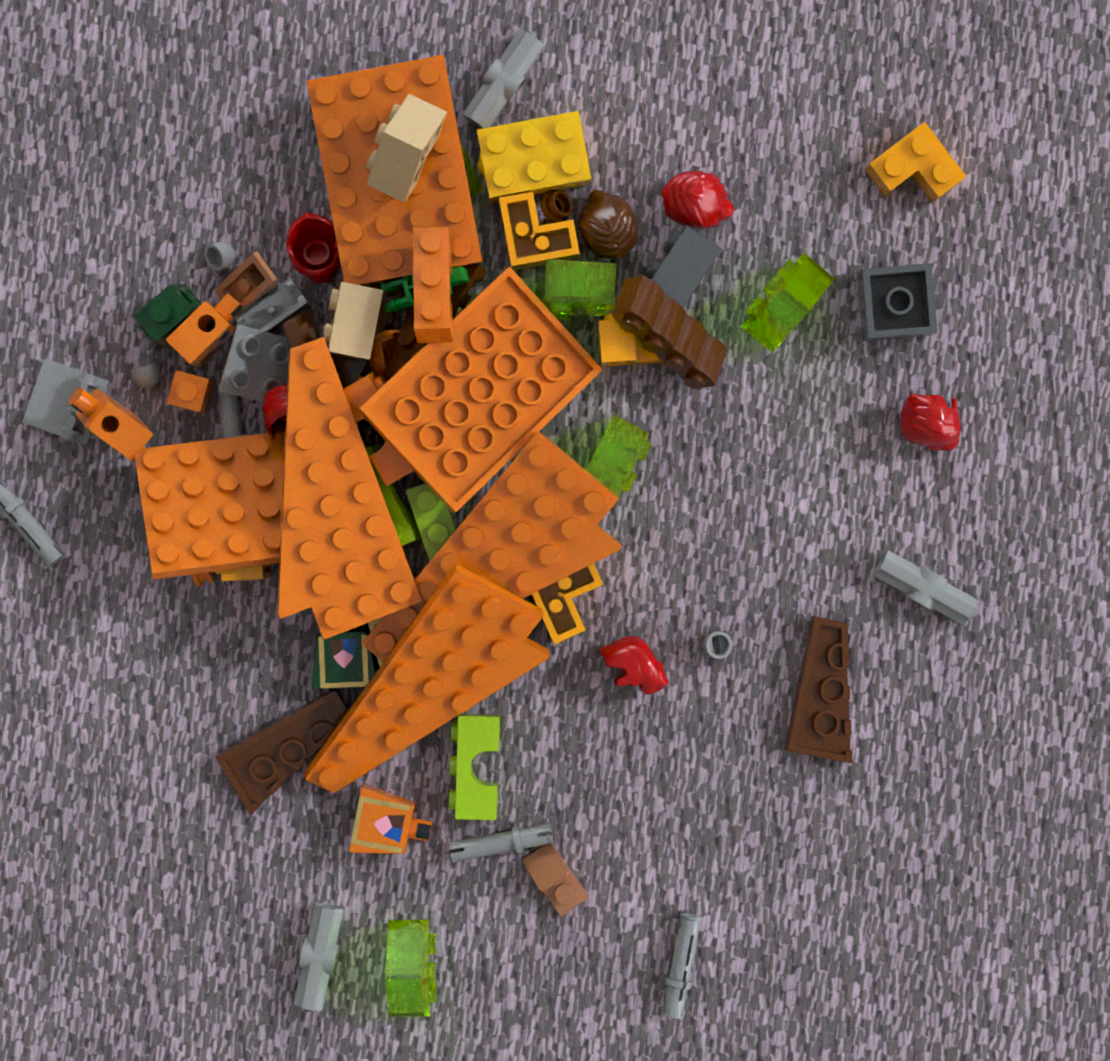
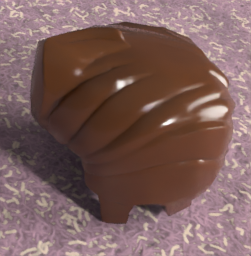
(608, 225)

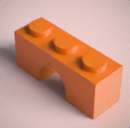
(432, 284)
(386, 459)

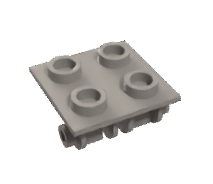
(255, 363)
(50, 398)

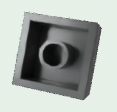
(685, 265)
(897, 302)

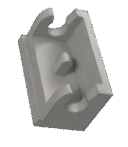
(275, 308)

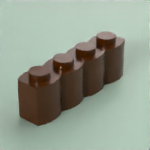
(669, 332)

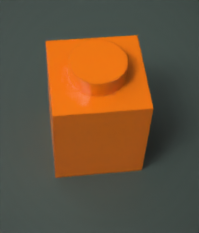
(190, 392)

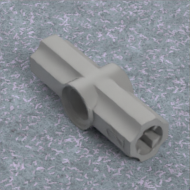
(503, 80)
(925, 587)
(318, 956)

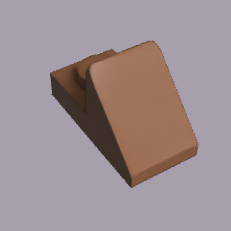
(248, 282)
(555, 878)

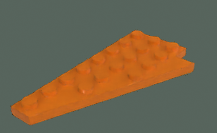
(335, 525)
(520, 536)
(448, 660)

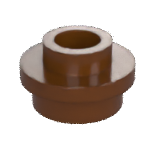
(556, 205)

